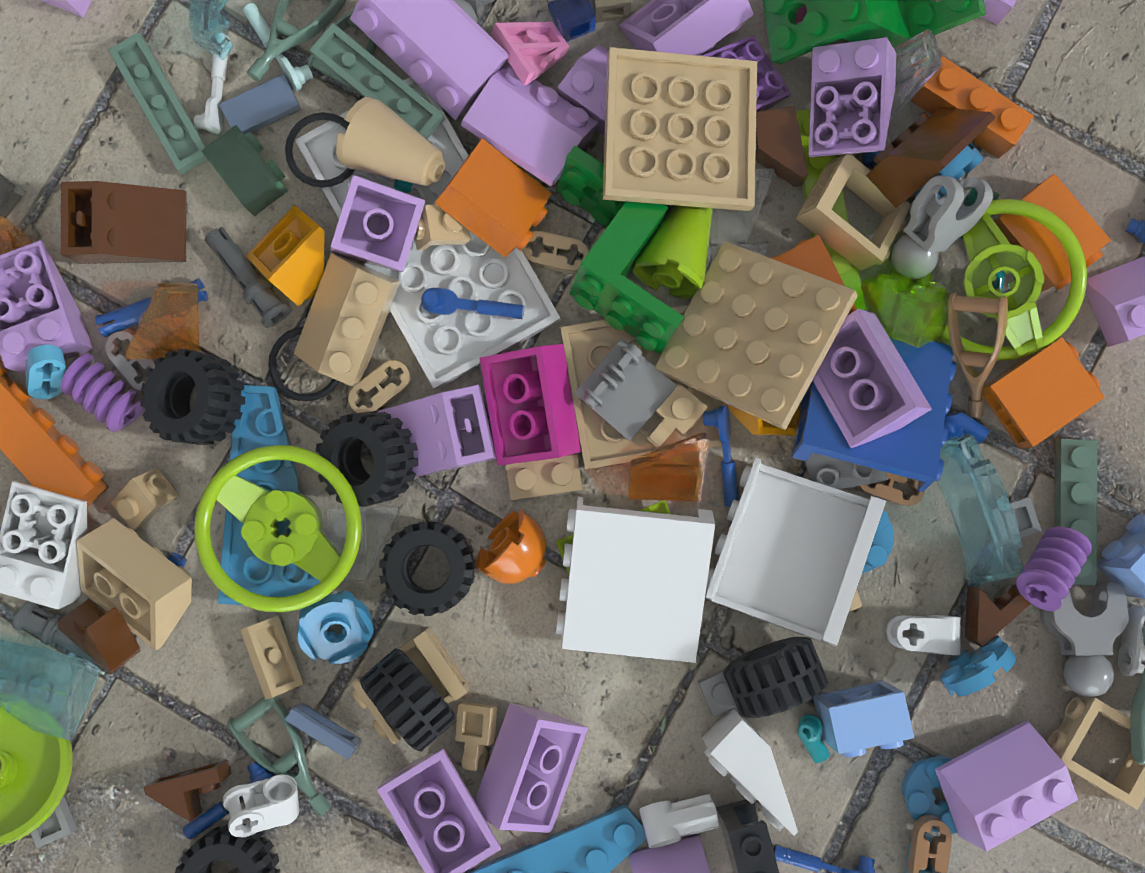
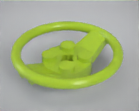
(991, 253)
(261, 512)

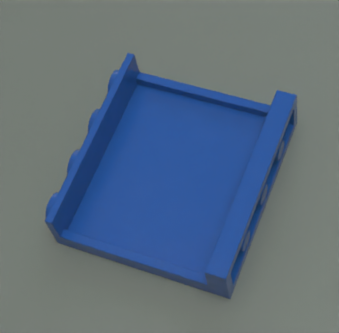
(905, 452)

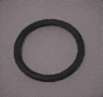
(289, 153)
(278, 383)

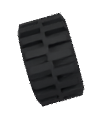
(169, 394)
(390, 451)
(397, 575)
(775, 677)
(407, 700)
(247, 853)

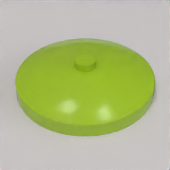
(32, 777)

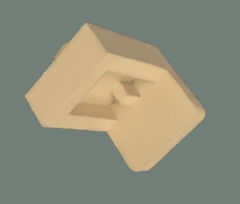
(439, 228)
(143, 498)

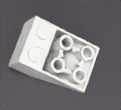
(41, 546)
(743, 752)

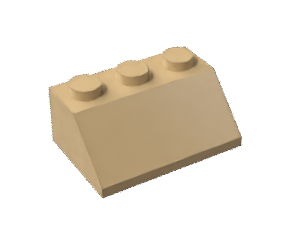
(345, 319)
(134, 578)

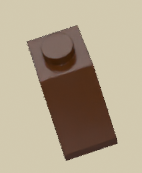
(781, 144)

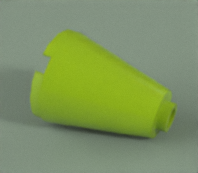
(677, 252)

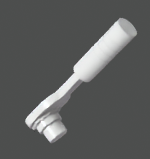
(213, 117)

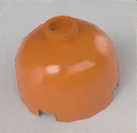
(515, 550)

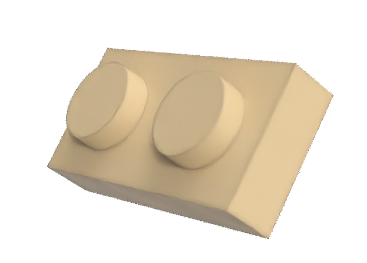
(544, 477)
(271, 657)

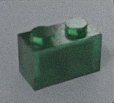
(244, 169)

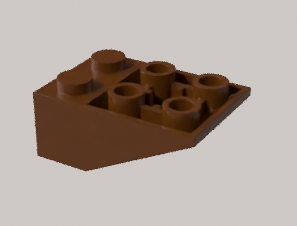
(122, 223)

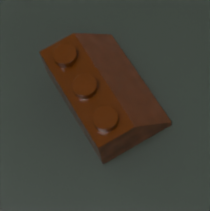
(925, 150)

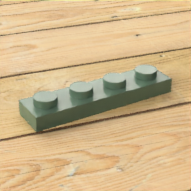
(374, 80)
(159, 102)
(1078, 496)

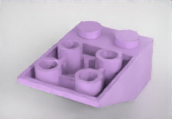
(851, 97)
(36, 308)
(447, 429)

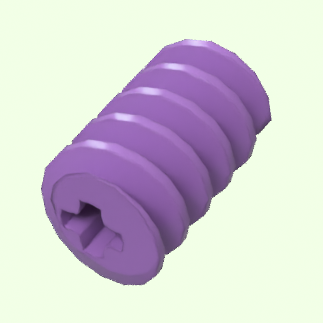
(99, 395)
(1053, 567)

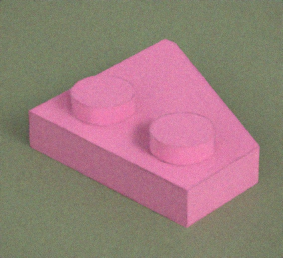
(531, 47)

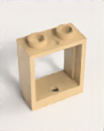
(835, 231)
(1079, 715)

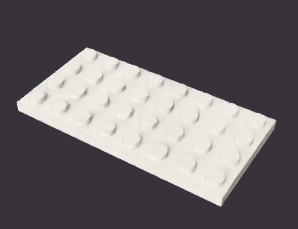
(474, 271)

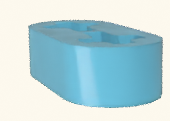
(44, 379)

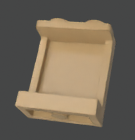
(434, 664)

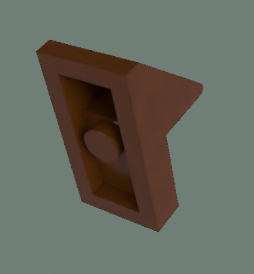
(988, 618)
(100, 635)
(181, 790)

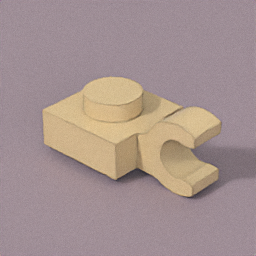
(677, 414)
(477, 729)

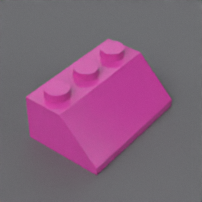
(530, 404)

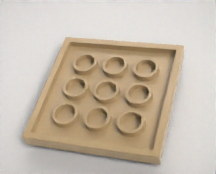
(680, 129)
(756, 333)
(600, 443)

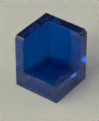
(572, 17)

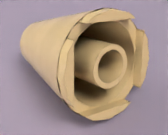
(387, 145)

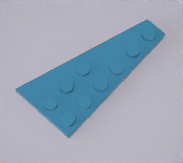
(261, 426)
(587, 848)

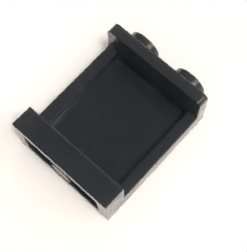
(747, 839)

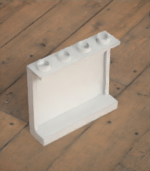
(793, 552)
(635, 582)

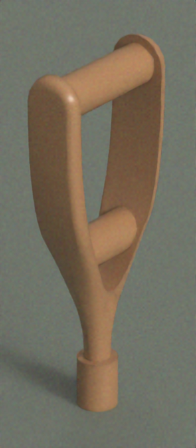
(976, 359)

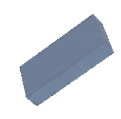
(261, 105)
(323, 730)

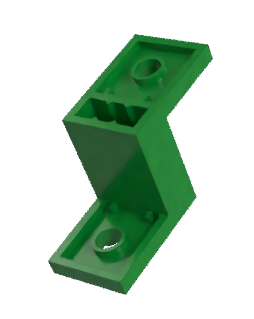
(859, 21)
(602, 274)

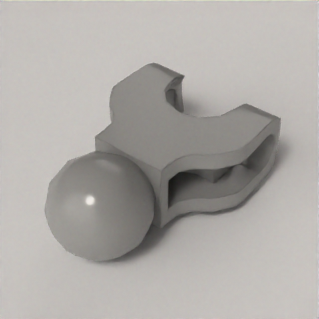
(938, 223)
(1089, 638)

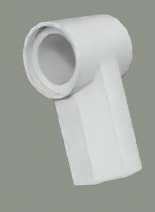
(668, 821)

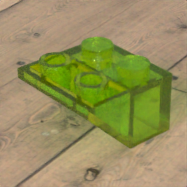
(907, 308)

